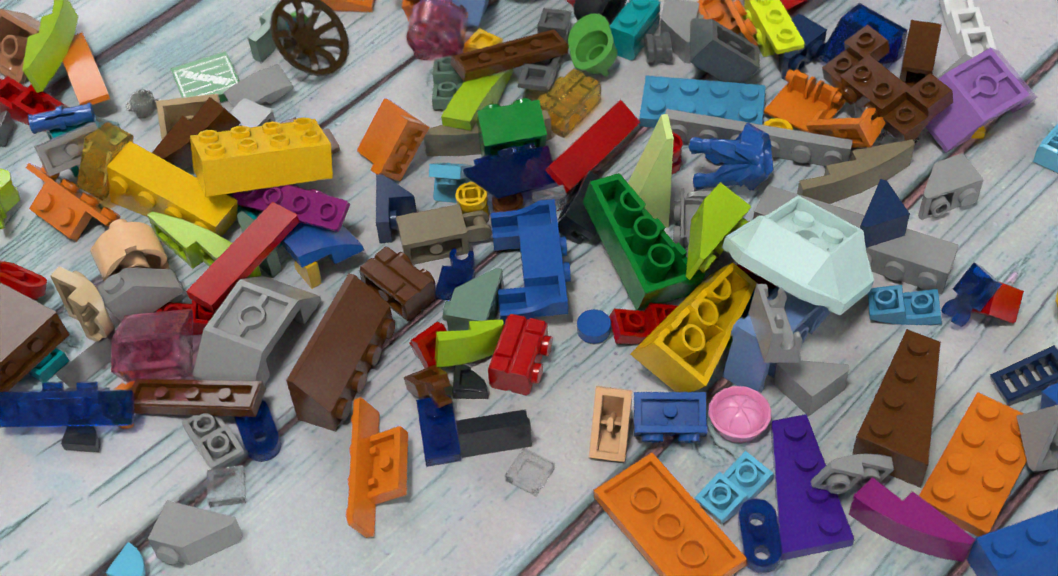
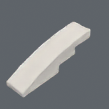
(966, 27)

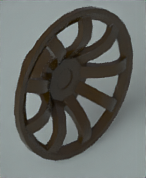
(305, 41)

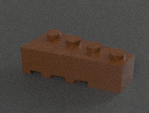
(904, 409)

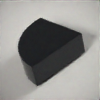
(468, 384)
(81, 439)

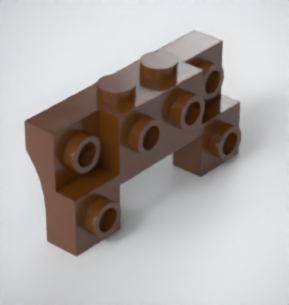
(872, 85)

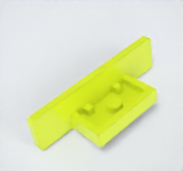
(774, 27)

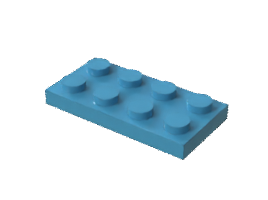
(702, 97)

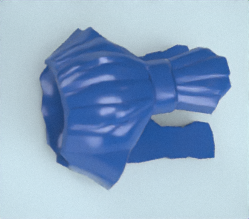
(745, 159)

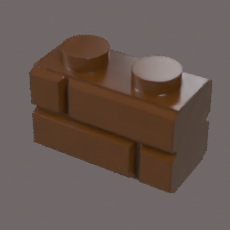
(399, 282)

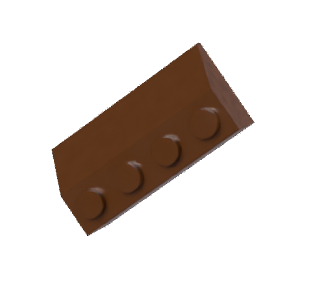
(340, 355)

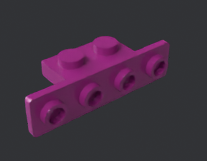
(311, 206)

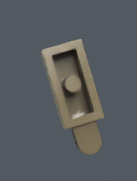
(435, 232)

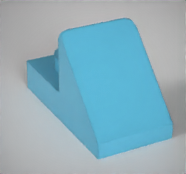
(447, 180)

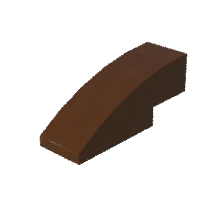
(176, 144)

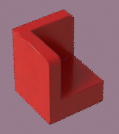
(1003, 304)

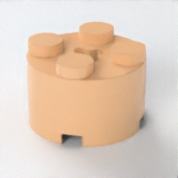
(128, 247)

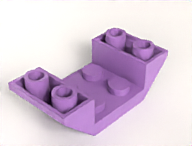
(981, 92)

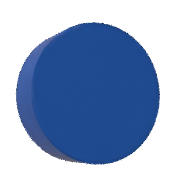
(593, 326)

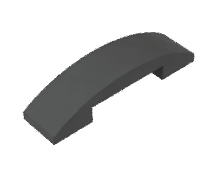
(543, 73)

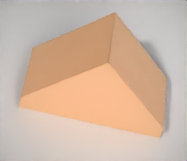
(611, 423)

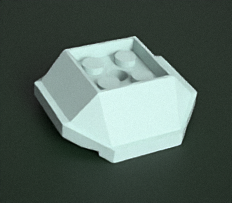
(806, 254)

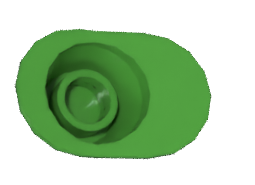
(592, 45)

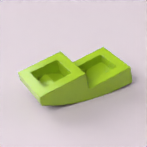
(467, 345)

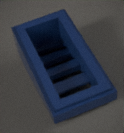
(1036, 362)

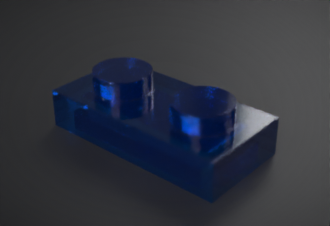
(438, 433)

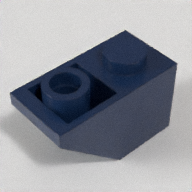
(814, 38)

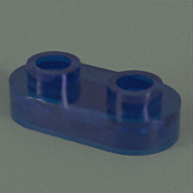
(255, 428)
(759, 538)

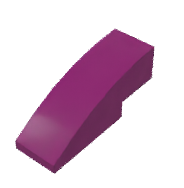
(910, 522)

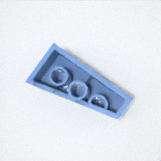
(745, 362)

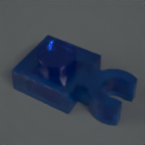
(455, 275)
(973, 291)

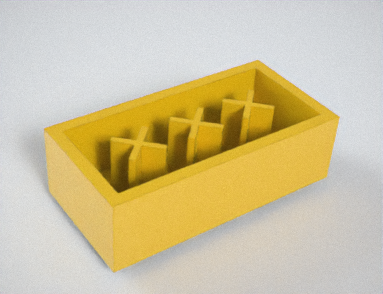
(261, 156)

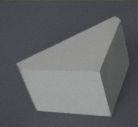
(811, 382)
(1040, 438)

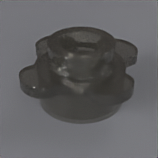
(142, 103)

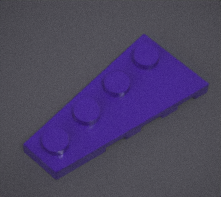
(807, 516)

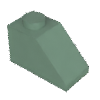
(474, 301)

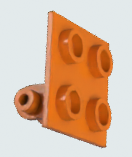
(803, 99)

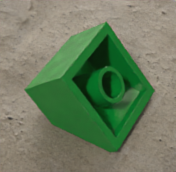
(510, 126)

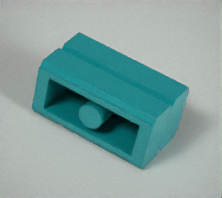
(631, 24)

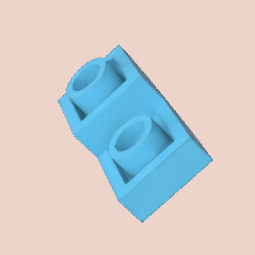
(737, 485)

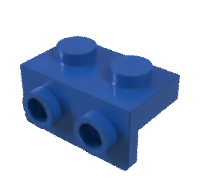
(670, 416)

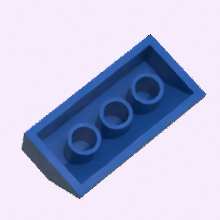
(1018, 549)

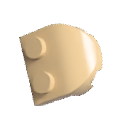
(83, 303)

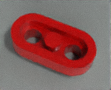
(22, 280)

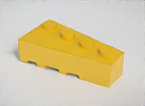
(150, 184)
(695, 333)

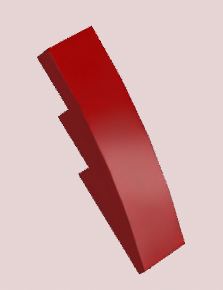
(23, 100)
(592, 146)

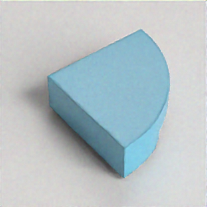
(127, 563)

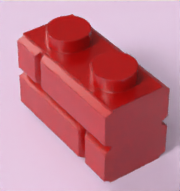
(519, 354)

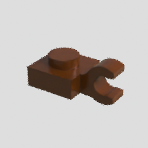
(429, 384)

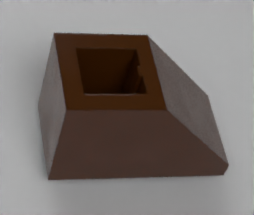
(919, 51)

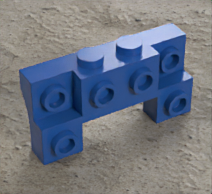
(541, 251)

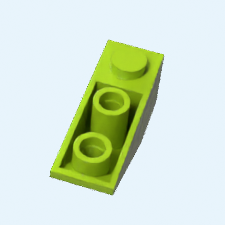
(714, 220)

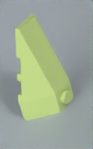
(654, 171)

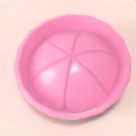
(739, 413)

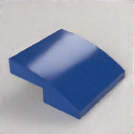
(312, 243)

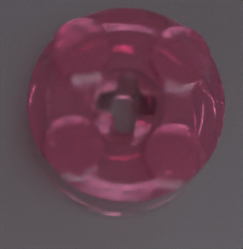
(437, 29)

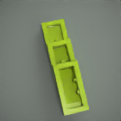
(49, 46)
(473, 96)
(190, 241)

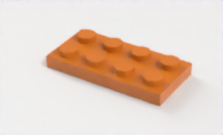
(978, 466)
(667, 522)

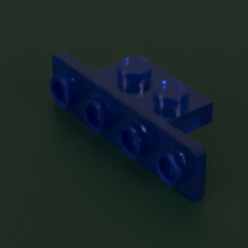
(67, 406)

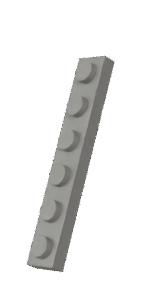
(785, 143)

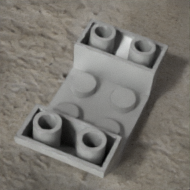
(249, 328)

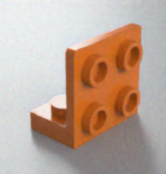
(392, 140)

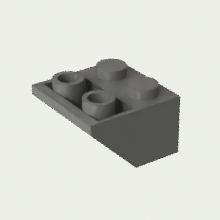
(722, 51)

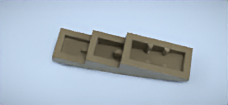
(460, 142)
(859, 173)

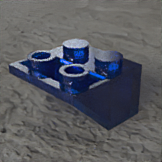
(857, 19)
(512, 170)

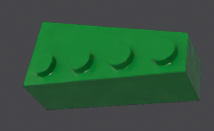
(637, 244)

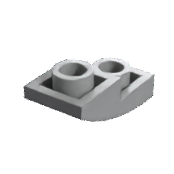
(261, 86)
(213, 439)
(851, 470)

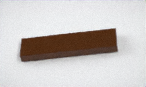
(509, 55)
(197, 397)

